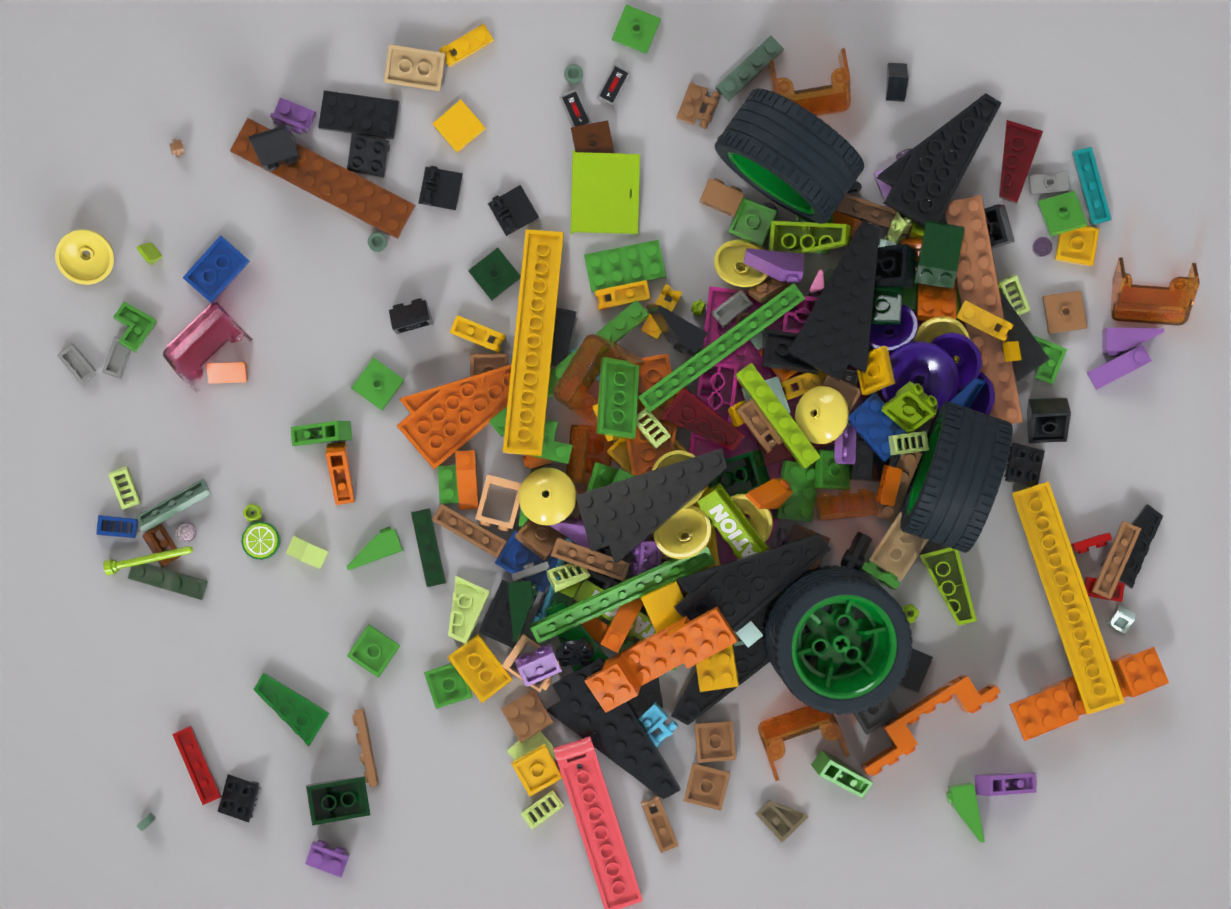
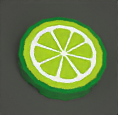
(260, 540)

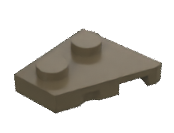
(780, 819)

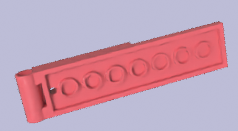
(598, 824)

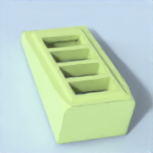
(1019, 292)
(656, 444)
(894, 447)
(112, 475)
(563, 583)
(527, 817)

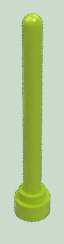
(112, 566)

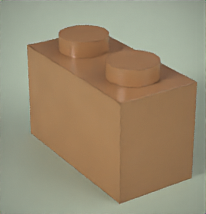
(722, 197)

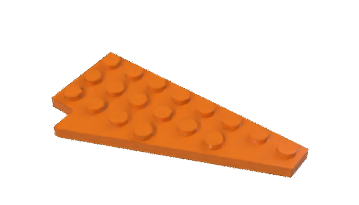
(453, 413)
(640, 451)

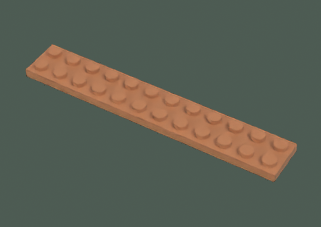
(980, 287)

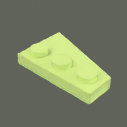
(466, 609)

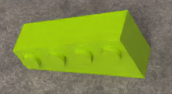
(808, 236)
(949, 577)

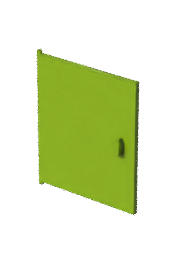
(605, 193)

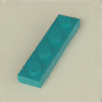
(1091, 186)

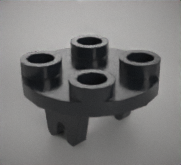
(574, 652)

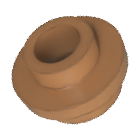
(177, 147)

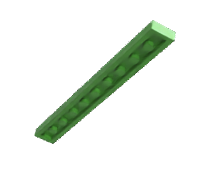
(613, 331)
(721, 348)
(619, 595)

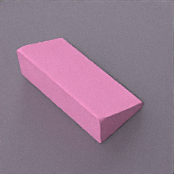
(818, 284)

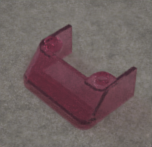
(201, 342)

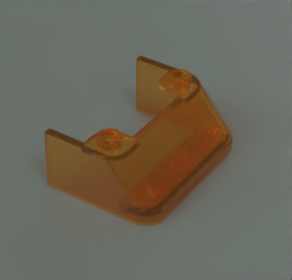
(818, 100)
(1153, 303)
(582, 372)
(793, 724)

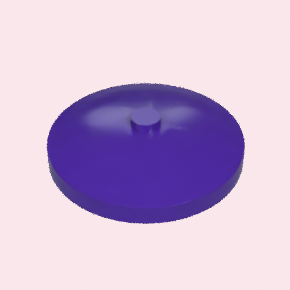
(927, 366)

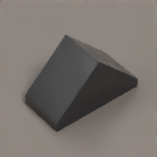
(896, 82)

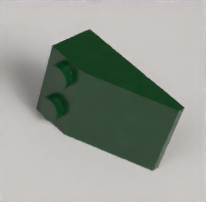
(939, 254)
(744, 473)
(521, 601)
(337, 800)

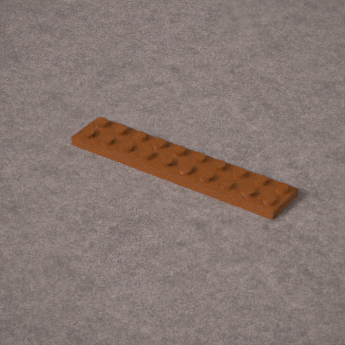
(334, 185)

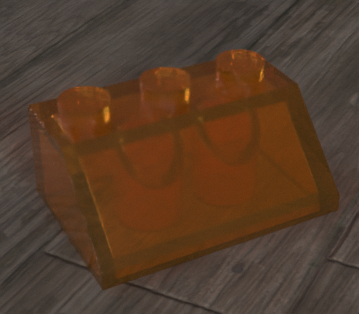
(586, 450)
(846, 505)

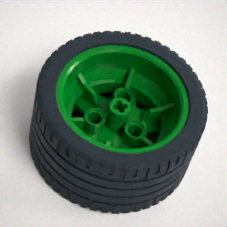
(789, 155)
(957, 477)
(872, 673)

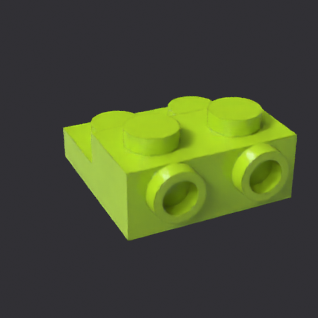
(910, 407)

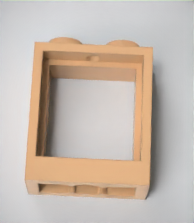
(485, 521)
(515, 653)

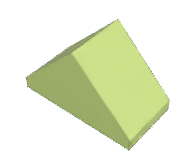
(307, 552)

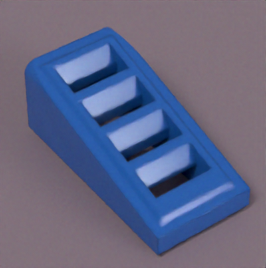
(969, 393)
(117, 519)

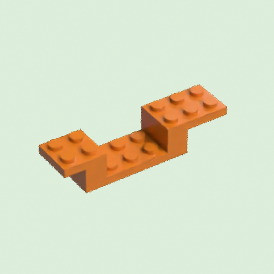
(676, 644)
(1061, 701)
(900, 736)

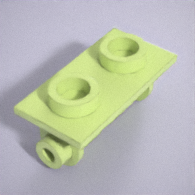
(898, 227)

